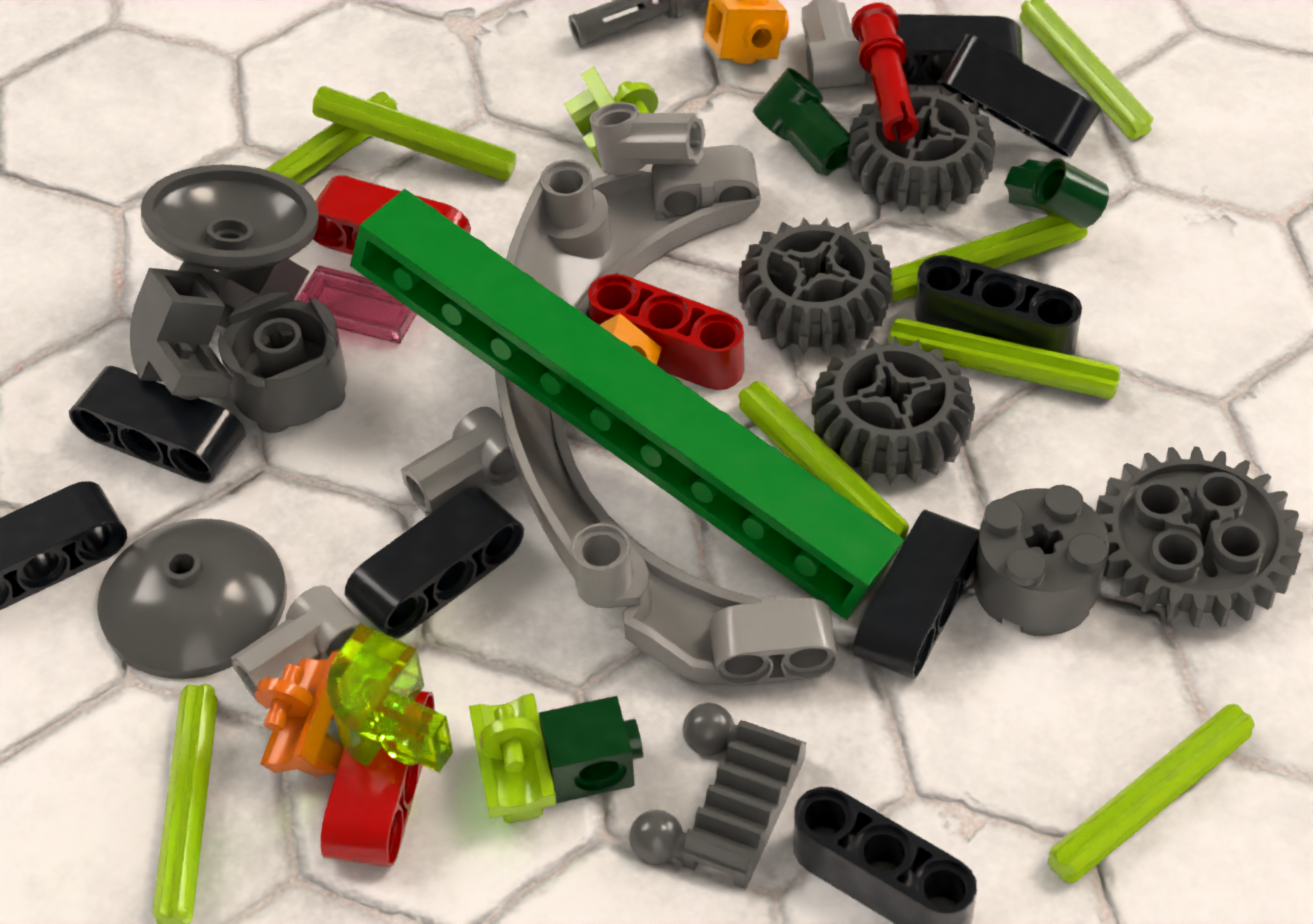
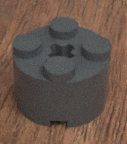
(283, 360)
(1040, 559)

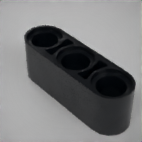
(935, 38)
(1019, 95)
(996, 304)
(156, 426)
(56, 540)
(434, 562)
(917, 594)
(870, 837)

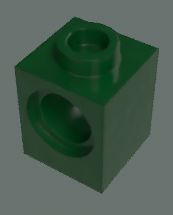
(590, 748)

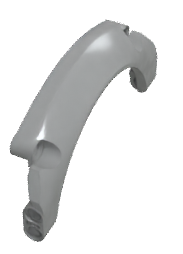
(566, 242)

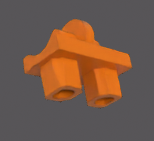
(300, 719)

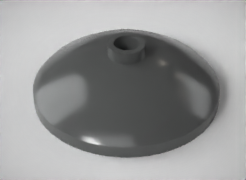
(229, 217)
(193, 619)

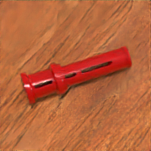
(882, 56)

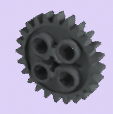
(1244, 530)

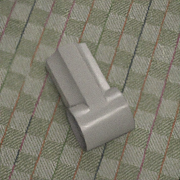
(830, 45)
(633, 139)
(471, 457)
(313, 629)

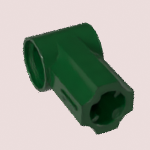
(796, 114)
(1057, 191)

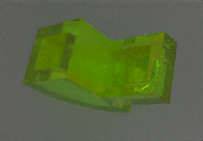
(374, 703)

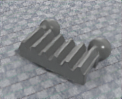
(738, 807)

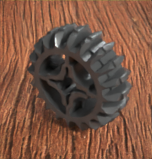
(936, 166)
(815, 285)
(893, 409)

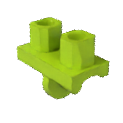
(597, 96)
(513, 759)

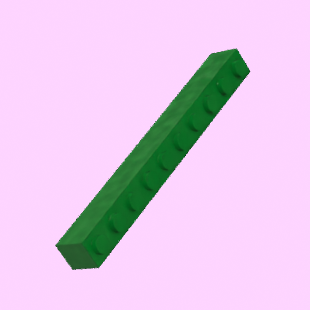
(625, 403)

